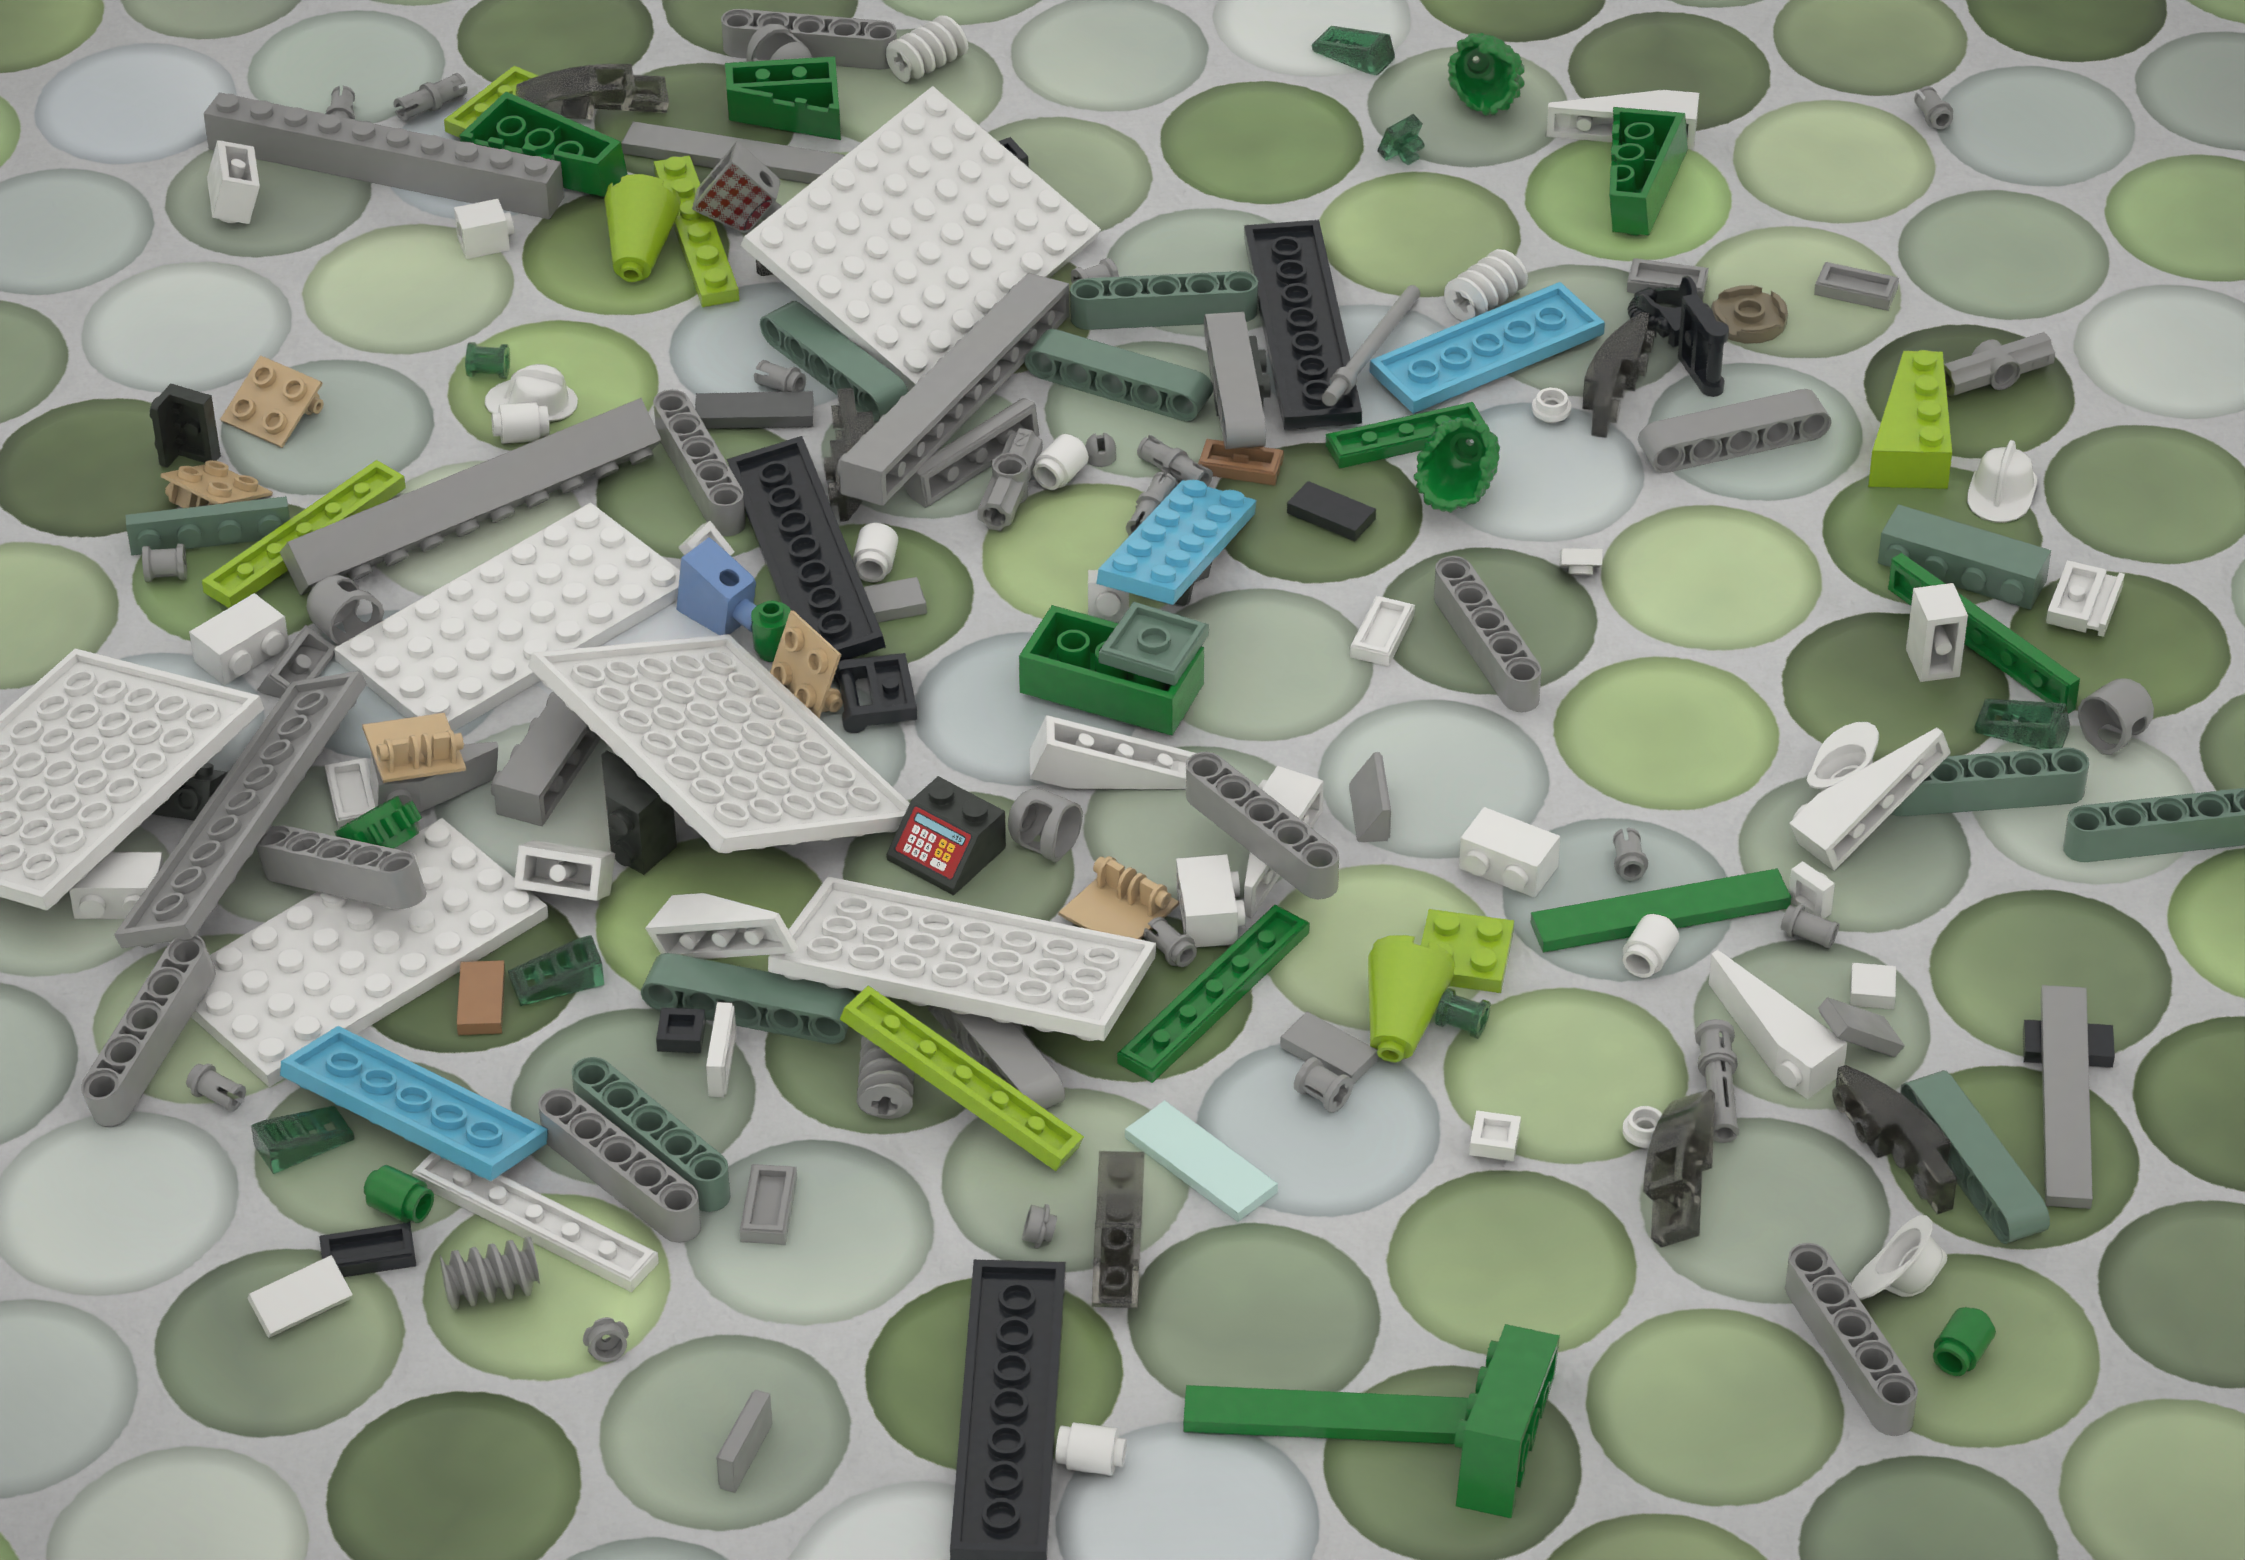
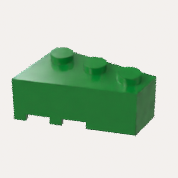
(786, 95)

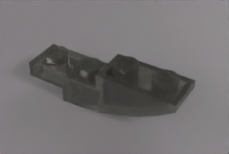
(582, 89)
(1616, 370)
(852, 427)
(1899, 1128)
(1674, 1167)
(1118, 1229)

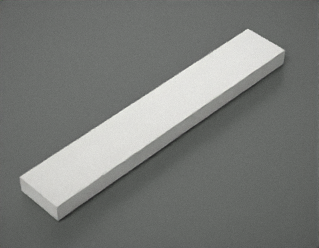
(543, 1220)

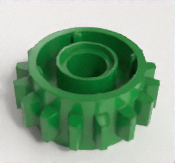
(384, 825)

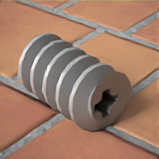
(883, 1083)
(490, 1272)

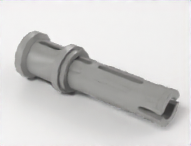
(1718, 1065)

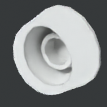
(535, 384)
(2002, 485)
(1843, 754)
(1905, 1264)

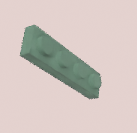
(206, 524)

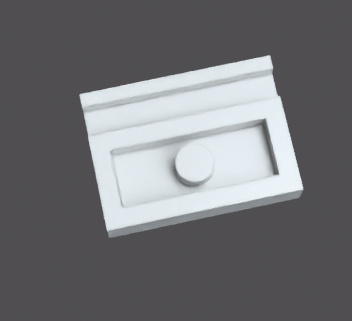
(2084, 598)

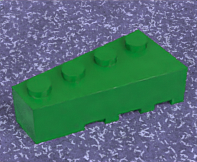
(586, 156)
(1644, 163)
(1504, 1418)

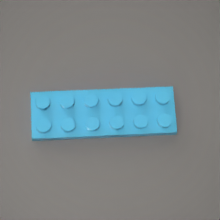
(1486, 347)
(1177, 541)
(414, 1103)

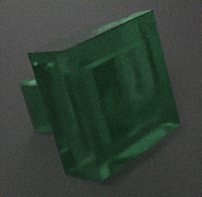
(1402, 140)

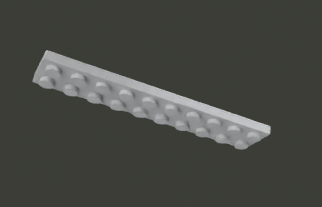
(240, 811)

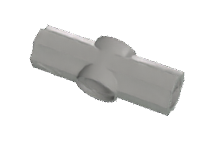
(1998, 364)
(1009, 479)

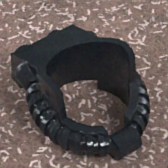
(1663, 319)

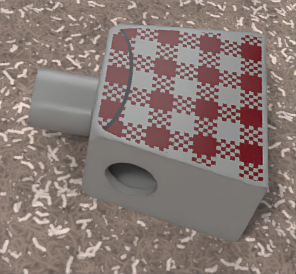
(738, 191)

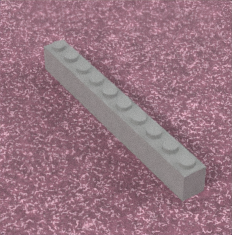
(387, 155)
(952, 390)
(472, 496)

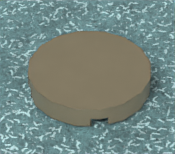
(1751, 313)

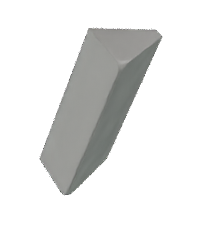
(301, 661)
(1371, 801)

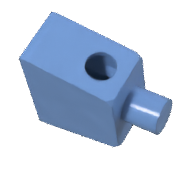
(715, 589)

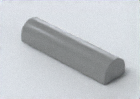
(970, 453)

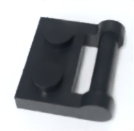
(1702, 345)
(888, 687)

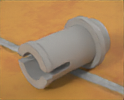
(1937, 112)
(780, 377)
(1630, 860)
(1809, 926)
(1178, 948)
(206, 1082)

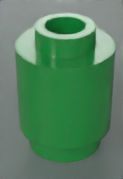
(767, 627)
(398, 1194)
(1963, 1341)

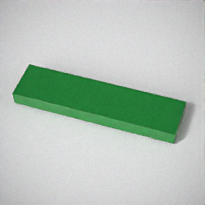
(1393, 436)

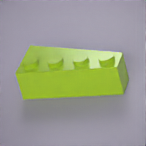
(1914, 433)

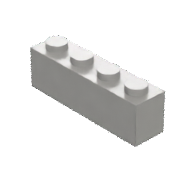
(543, 764)

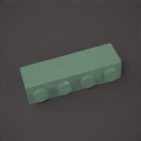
(1967, 556)

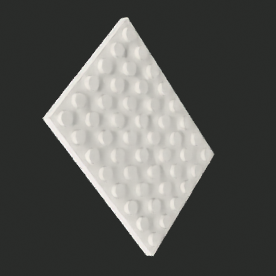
(918, 235)
(722, 742)
(94, 759)

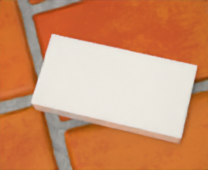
(1382, 631)
(349, 789)
(721, 1050)
(299, 1296)

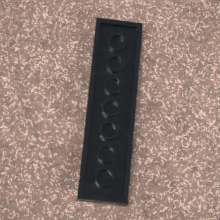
(1300, 322)
(806, 546)
(1008, 1411)

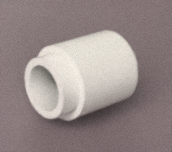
(520, 422)
(1060, 462)
(875, 551)
(1650, 945)
(1090, 1448)

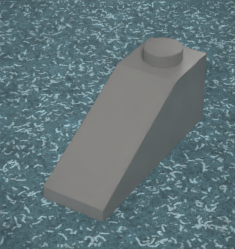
(432, 790)

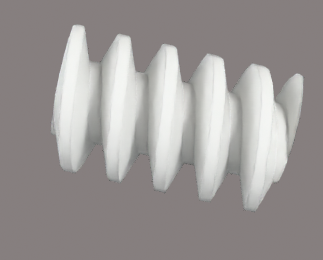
(926, 48)
(1485, 285)

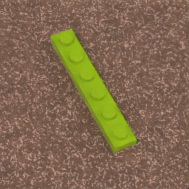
(698, 235)
(263, 560)
(961, 1078)

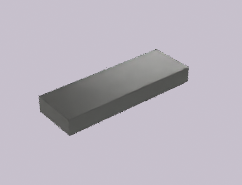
(755, 409)

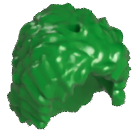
(1492, 79)
(1455, 470)

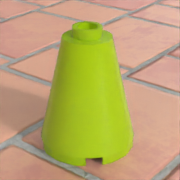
(639, 223)
(1404, 992)

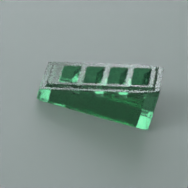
(1357, 48)
(2038, 725)
(580, 968)
(277, 1141)

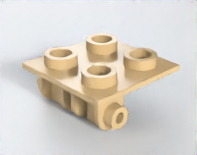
(273, 401)
(210, 485)
(807, 666)
(415, 747)
(1119, 901)

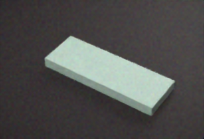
(1201, 1161)

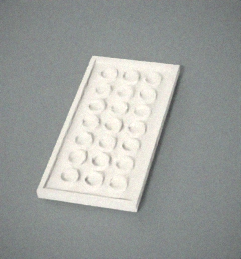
(476, 635)
(965, 958)
(360, 961)

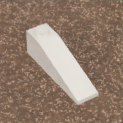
(1593, 117)
(1096, 758)
(1304, 799)
(1853, 808)
(718, 928)
(1787, 1038)

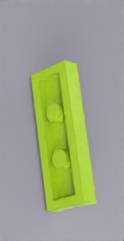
(472, 109)

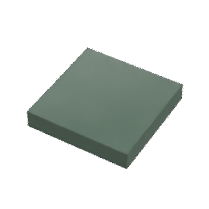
(1153, 643)

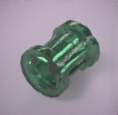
(487, 360)
(1462, 1013)

